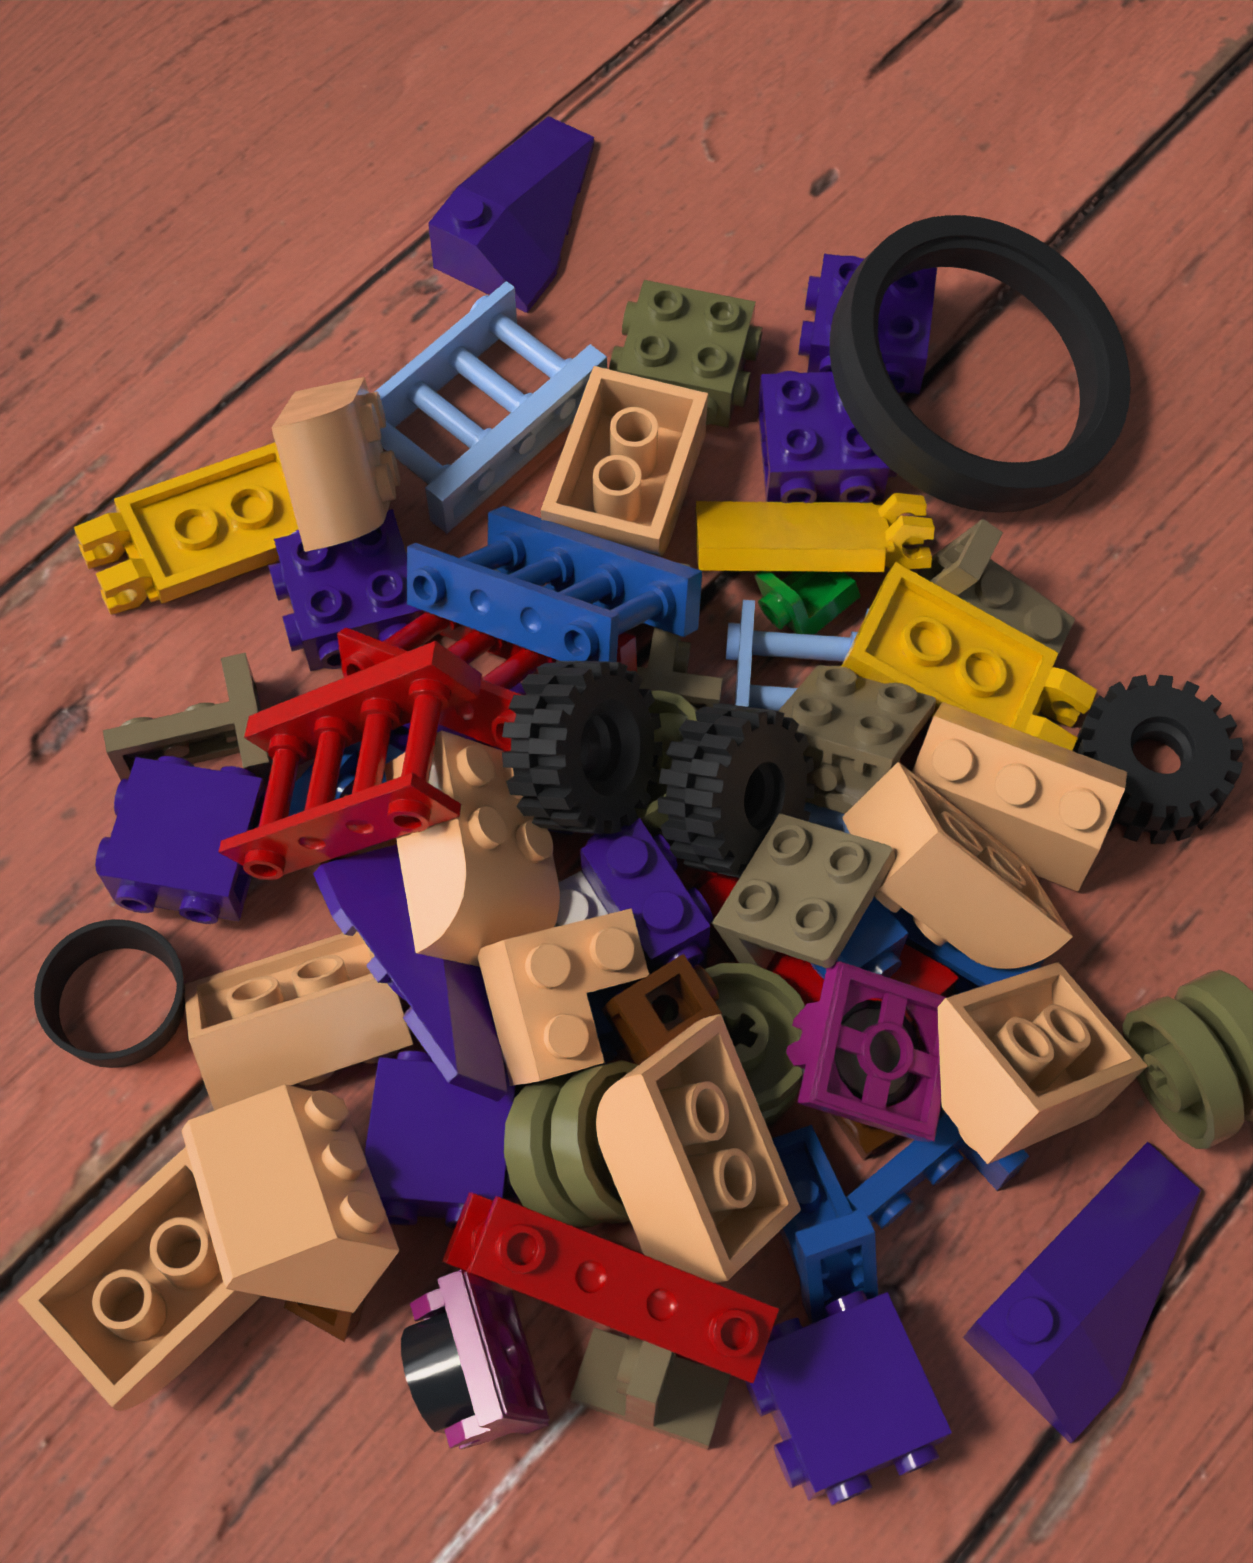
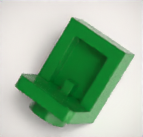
(805, 598)

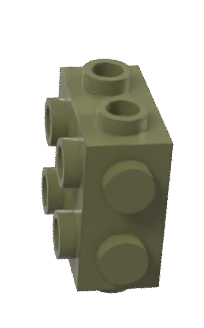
(692, 343)

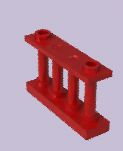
(482, 716)
(319, 727)
(611, 1285)

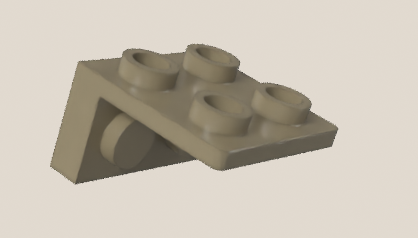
(853, 730)
(802, 893)

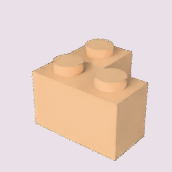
(541, 989)

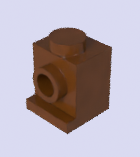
(684, 987)

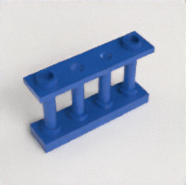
(554, 588)

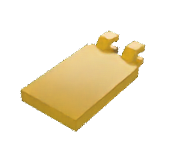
(190, 530)
(812, 535)
(965, 659)

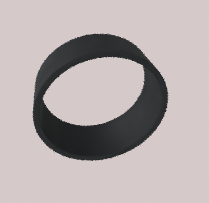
(80, 947)

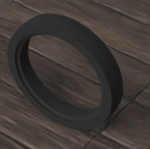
(1054, 289)

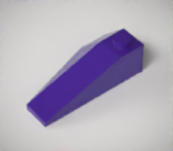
(514, 214)
(446, 997)
(1084, 1302)

